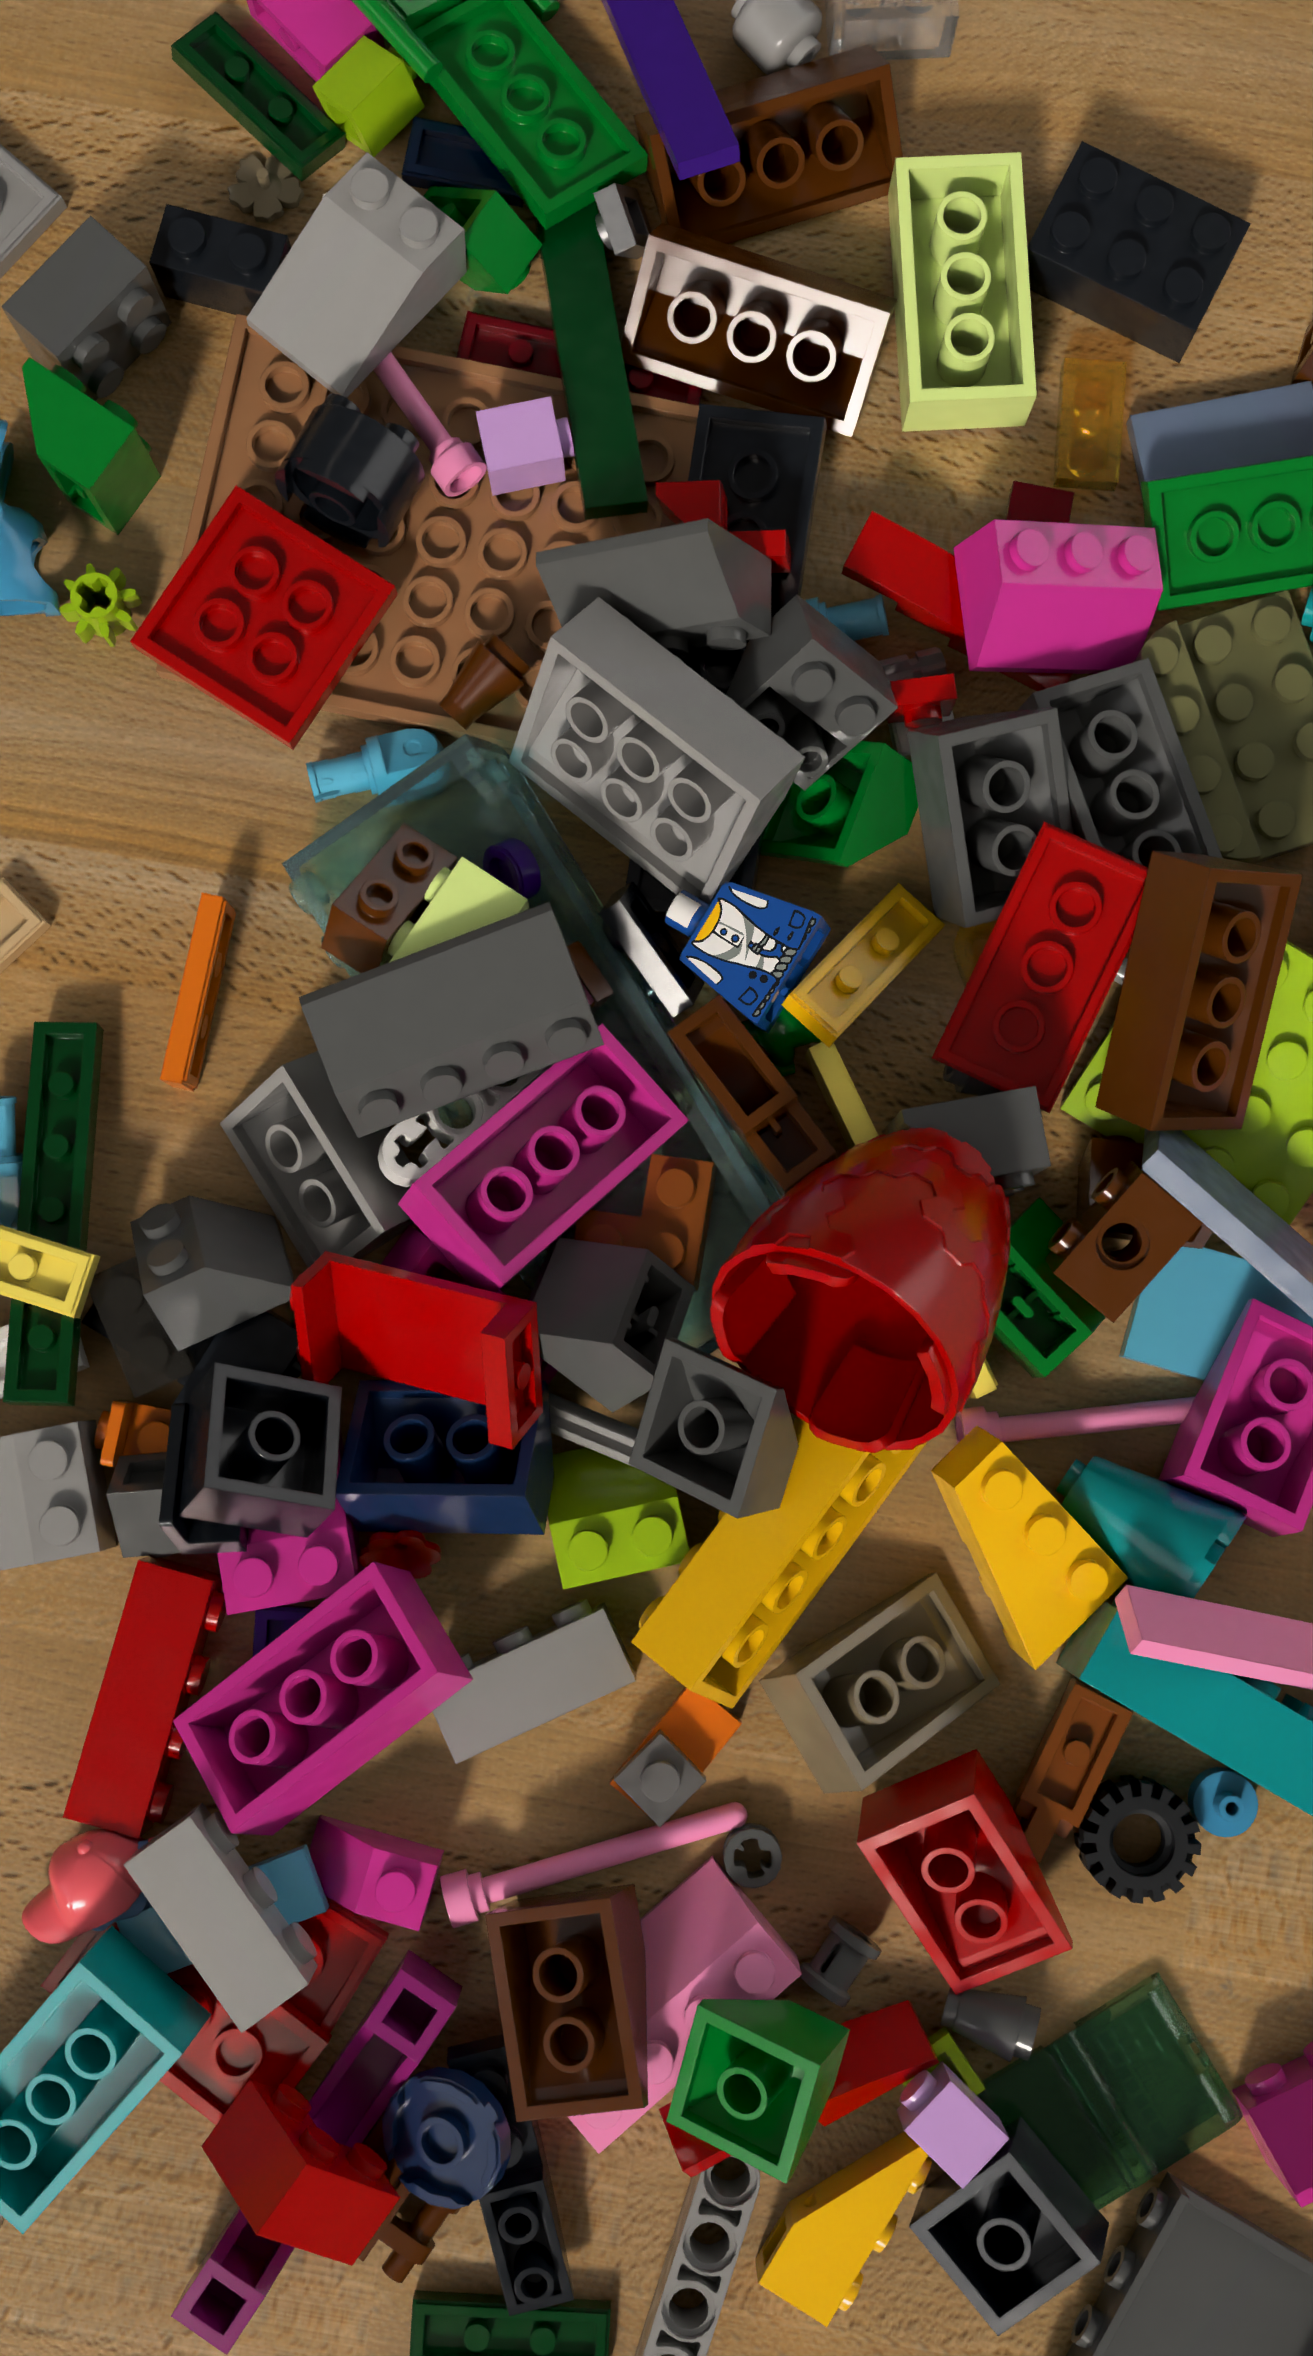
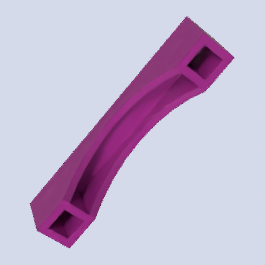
(346, 2107)

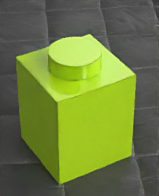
(369, 94)

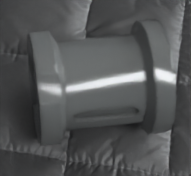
(839, 1961)

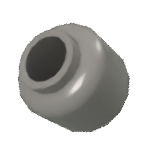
(777, 32)

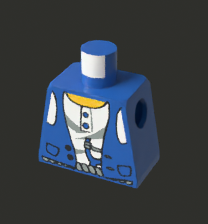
(748, 946)

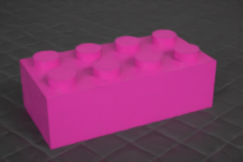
(541, 1163)
(321, 1700)

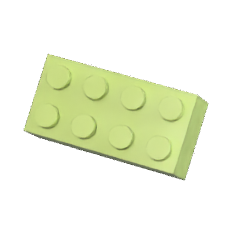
(961, 292)

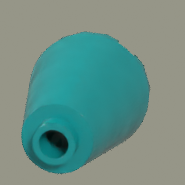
(1149, 1527)

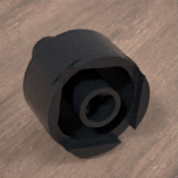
(351, 473)

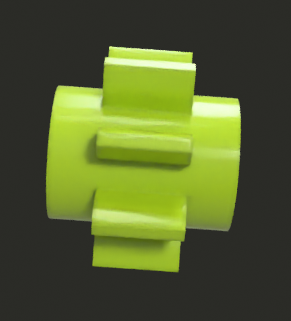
(100, 588)

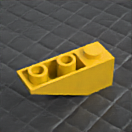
(834, 2226)

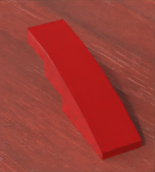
(922, 584)
(878, 2056)

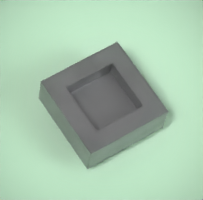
(622, 220)
(660, 1778)

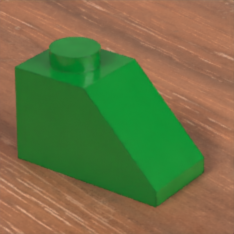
(495, 237)

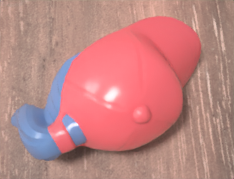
(86, 1888)

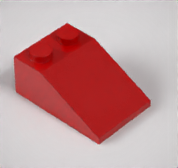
(962, 1872)

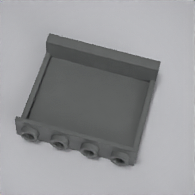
(1198, 2286)

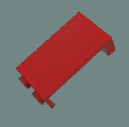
(422, 1336)

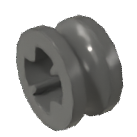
(737, 1869)

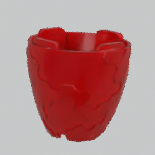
(872, 1289)

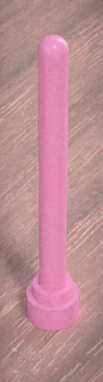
(455, 463)
(1073, 1421)
(471, 1894)

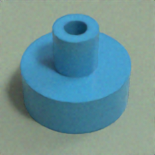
(1210, 1795)

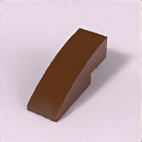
(751, 1094)

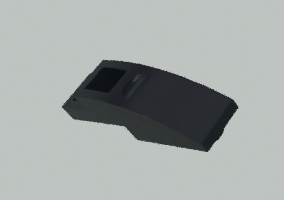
(522, 2206)

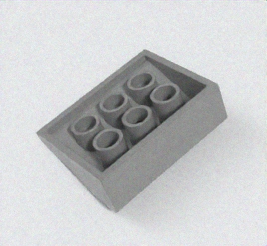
(650, 752)

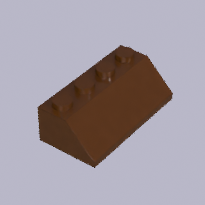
(806, 146)
(754, 328)
(1197, 992)

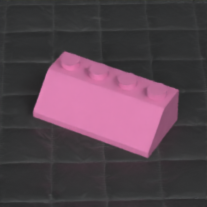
(698, 1946)

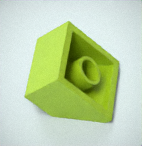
(611, 1519)

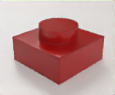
(923, 700)

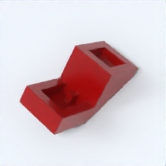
(707, 499)

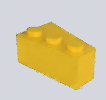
(1026, 1546)

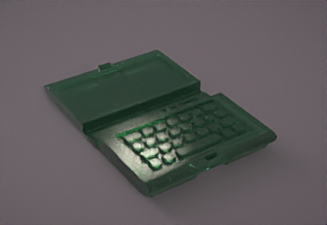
(1118, 2093)

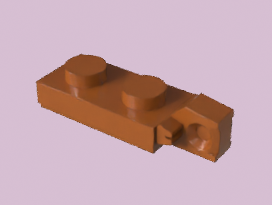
(1069, 1764)

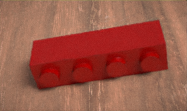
(144, 1688)

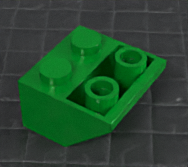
(88, 446)
(1040, 1313)

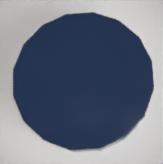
(447, 2137)

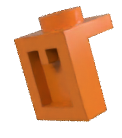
(131, 1430)

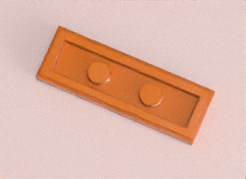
(198, 992)

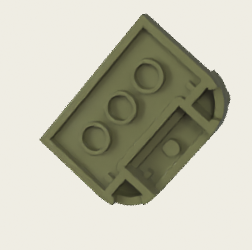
(1244, 721)

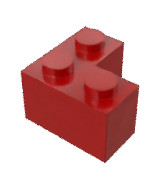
(296, 2177)

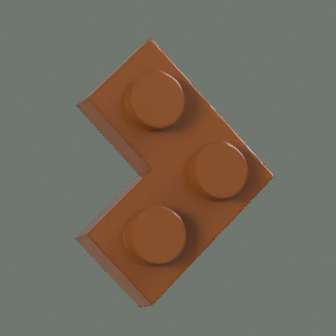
(672, 1216)

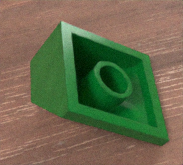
(847, 811)
(757, 2079)

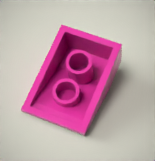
(1253, 1424)
(289, 1567)

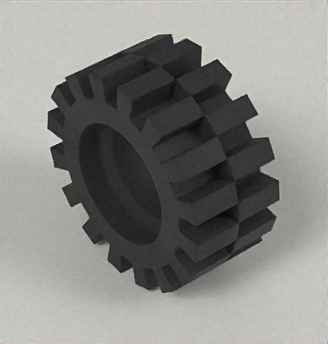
(1165, 1866)

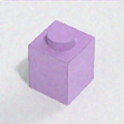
(524, 445)
(950, 2123)

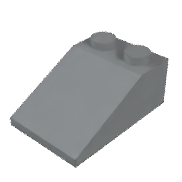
(359, 276)
(52, 1496)

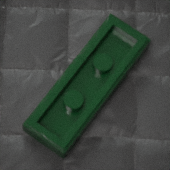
(258, 96)
(482, 2327)

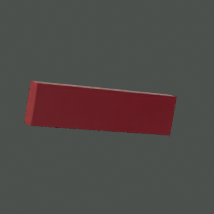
(534, 350)

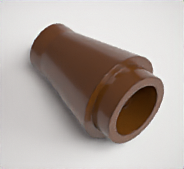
(484, 681)

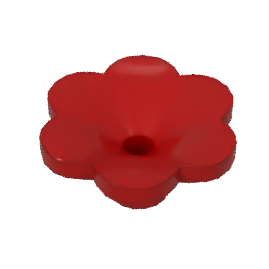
(402, 1550)

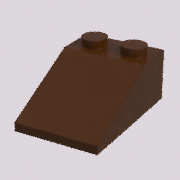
(572, 2001)

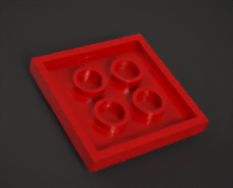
(264, 617)

